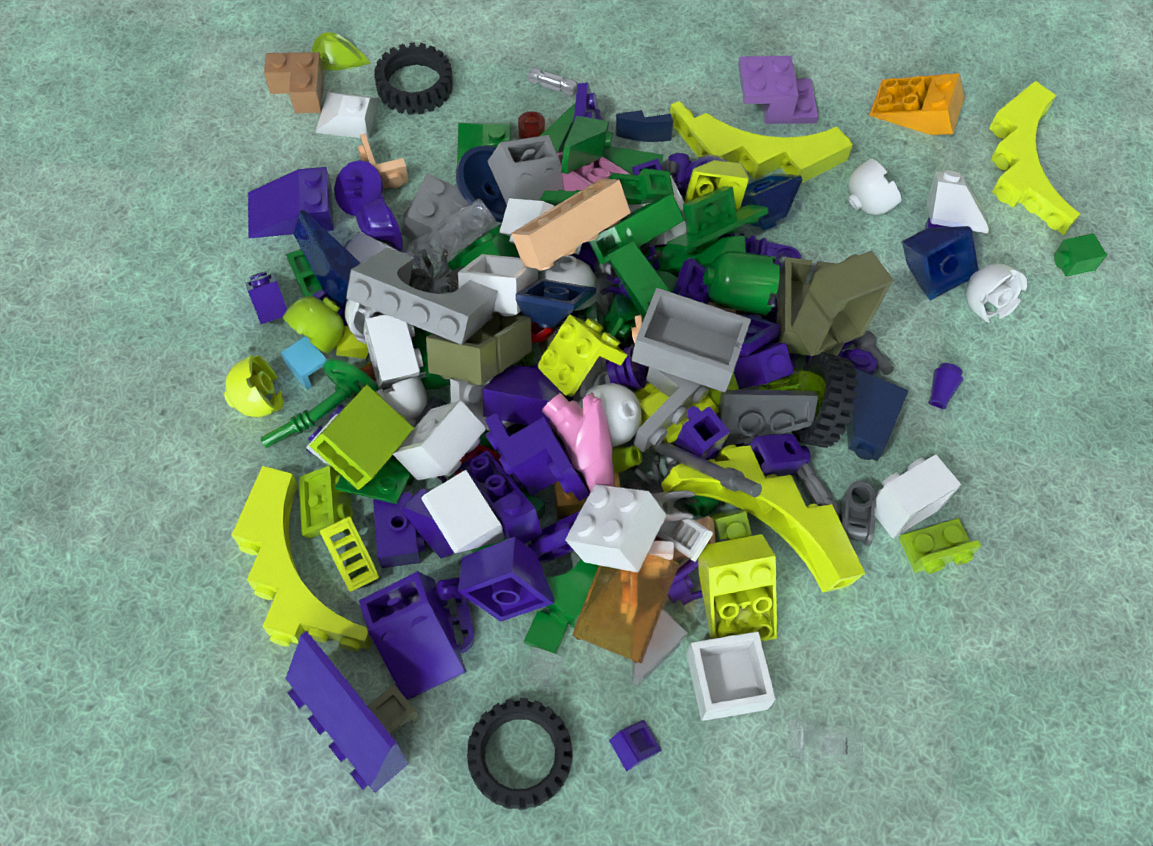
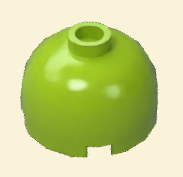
(316, 321)

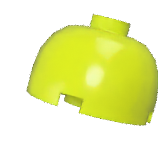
(249, 384)

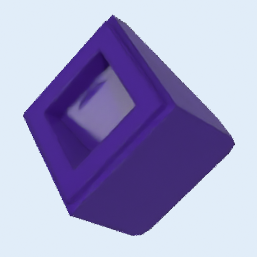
(634, 745)

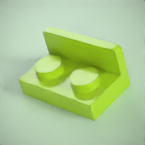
(320, 501)
(938, 545)

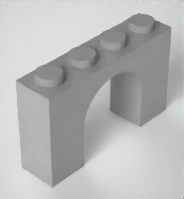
(385, 287)

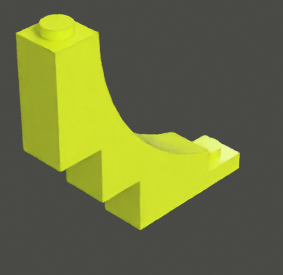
(761, 153)

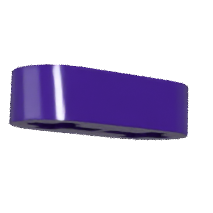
(464, 621)

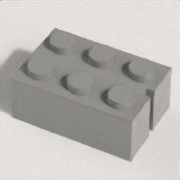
(690, 339)

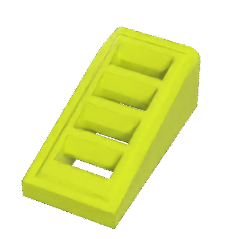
(362, 579)

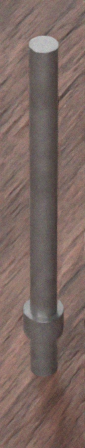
(729, 477)

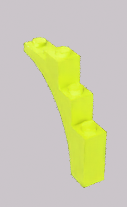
(1017, 155)
(809, 529)
(265, 533)

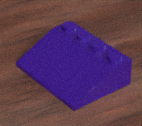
(343, 716)

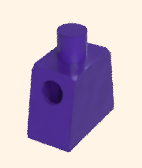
(779, 454)

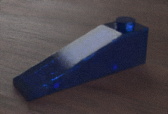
(326, 257)

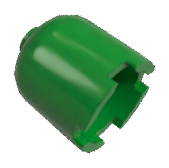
(742, 281)

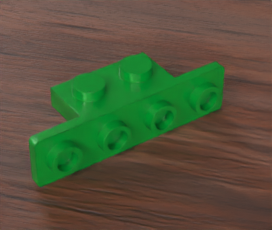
(711, 217)

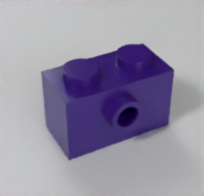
(395, 535)

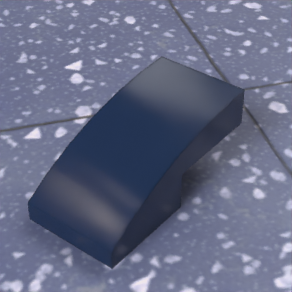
(645, 129)

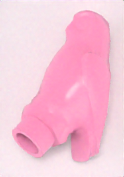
(584, 437)

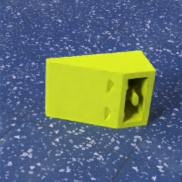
(739, 587)

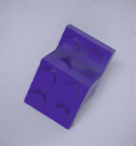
(534, 457)

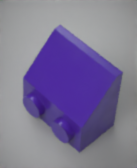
(505, 580)

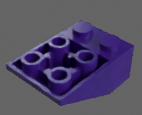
(413, 634)

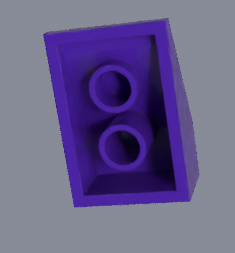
(276, 205)

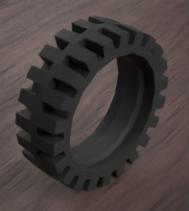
(413, 100)
(837, 400)
(489, 723)

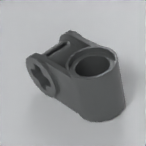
(858, 518)

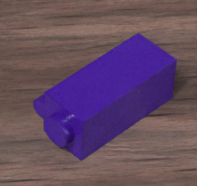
(702, 434)

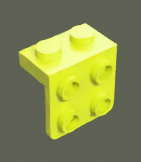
(576, 351)

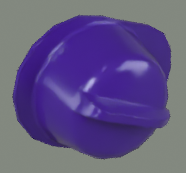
(379, 223)

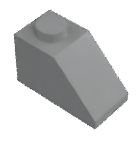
(664, 641)

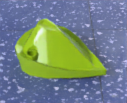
(338, 52)

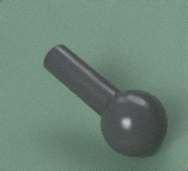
(868, 343)

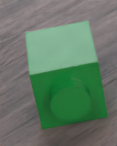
(1079, 255)

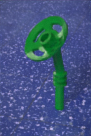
(346, 386)

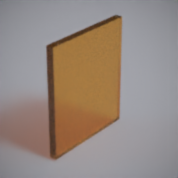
(626, 607)

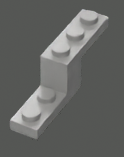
(681, 396)

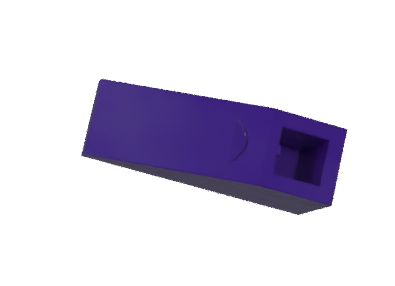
(504, 498)

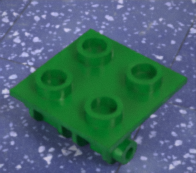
(385, 485)

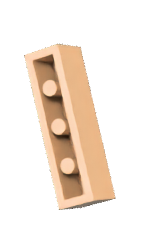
(571, 224)

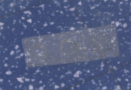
(451, 235)

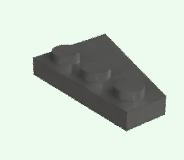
(764, 413)

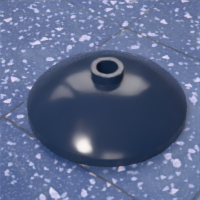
(477, 181)

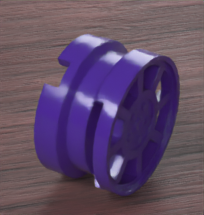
(629, 373)

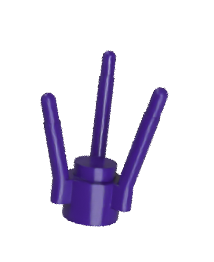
(682, 584)

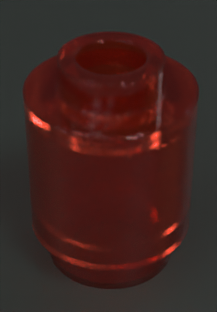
(530, 125)

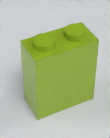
(362, 437)

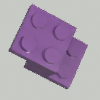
(774, 85)

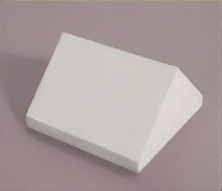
(463, 514)

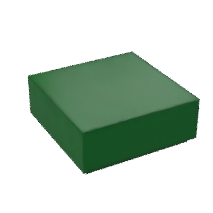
(545, 633)

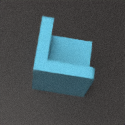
(303, 360)

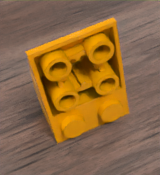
(921, 102)

